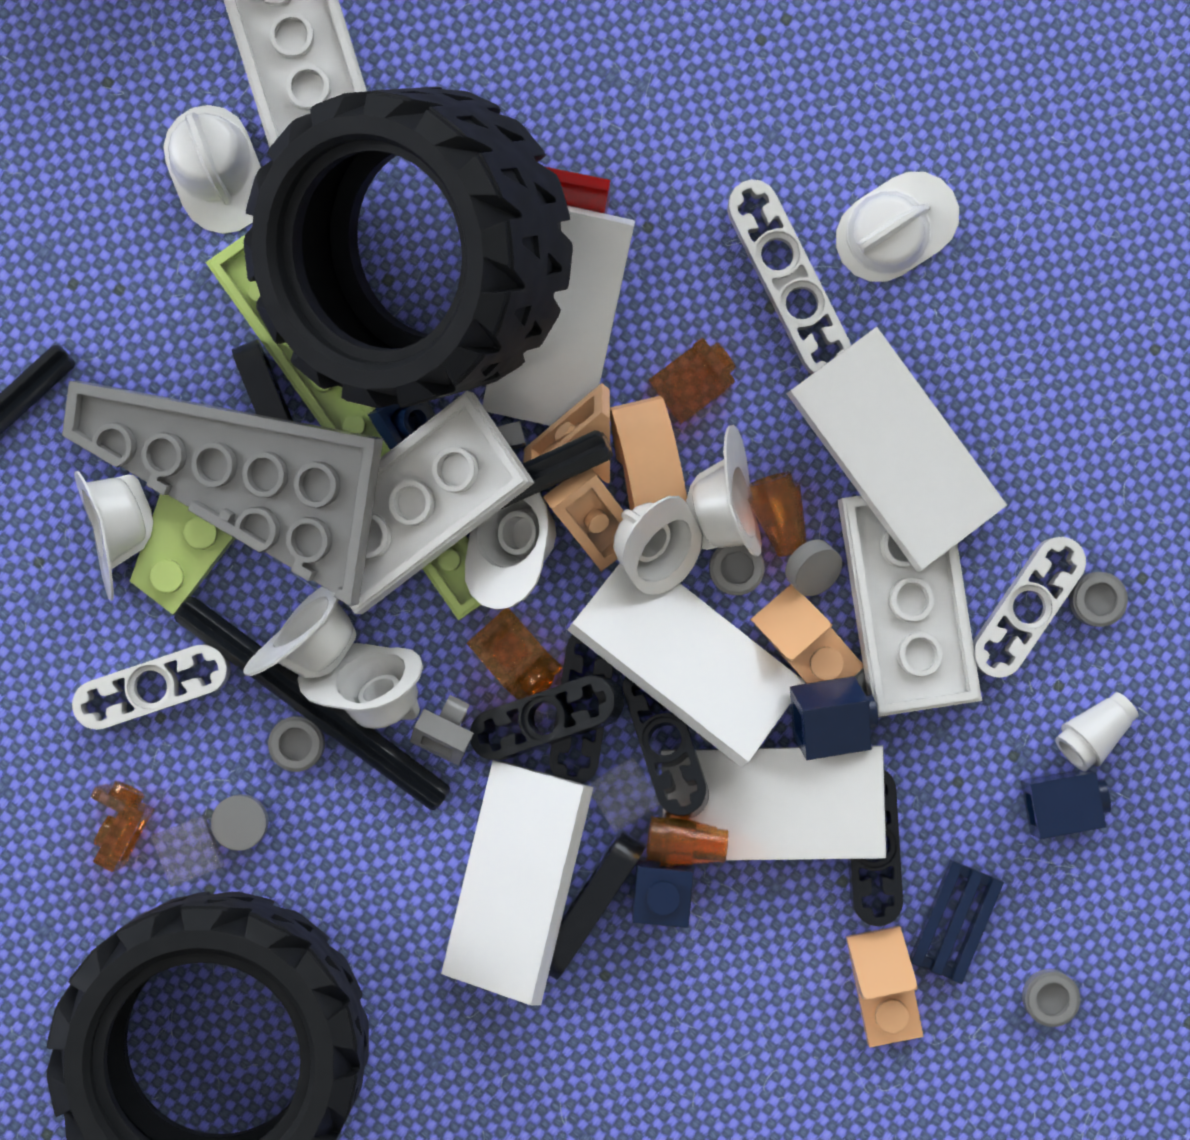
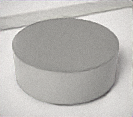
(813, 567)
(736, 570)
(1098, 599)
(296, 744)
(239, 822)
(1051, 997)

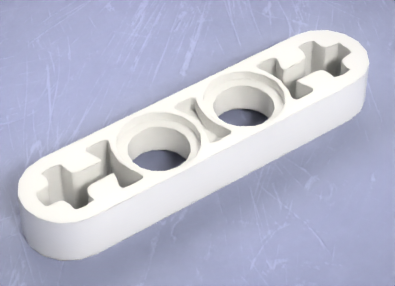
(782, 282)

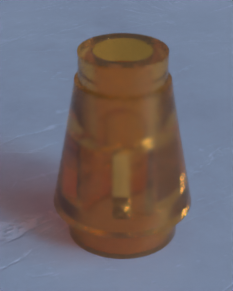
(780, 511)
(685, 842)

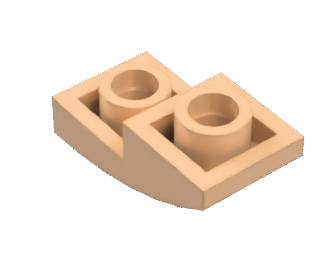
(647, 451)

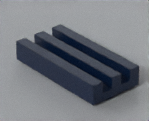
(975, 931)

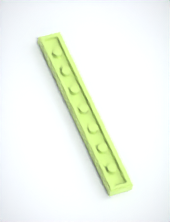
(333, 412)

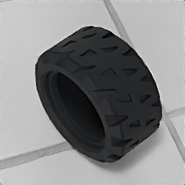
(310, 261)
(279, 947)

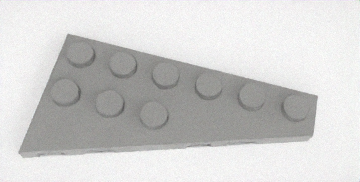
(260, 478)

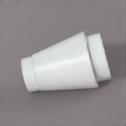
(1094, 733)

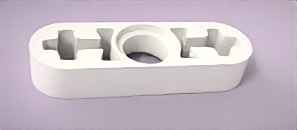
(1040, 566)
(118, 713)

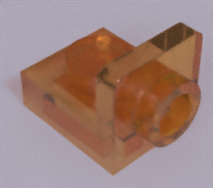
(694, 379)
(514, 655)
(120, 834)

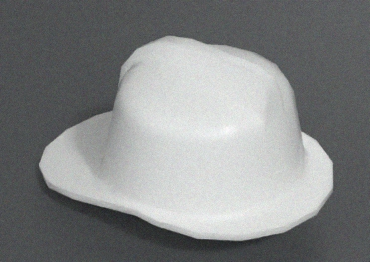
(212, 167)
(897, 226)
(721, 502)
(119, 520)
(658, 544)
(509, 553)
(310, 640)
(371, 685)

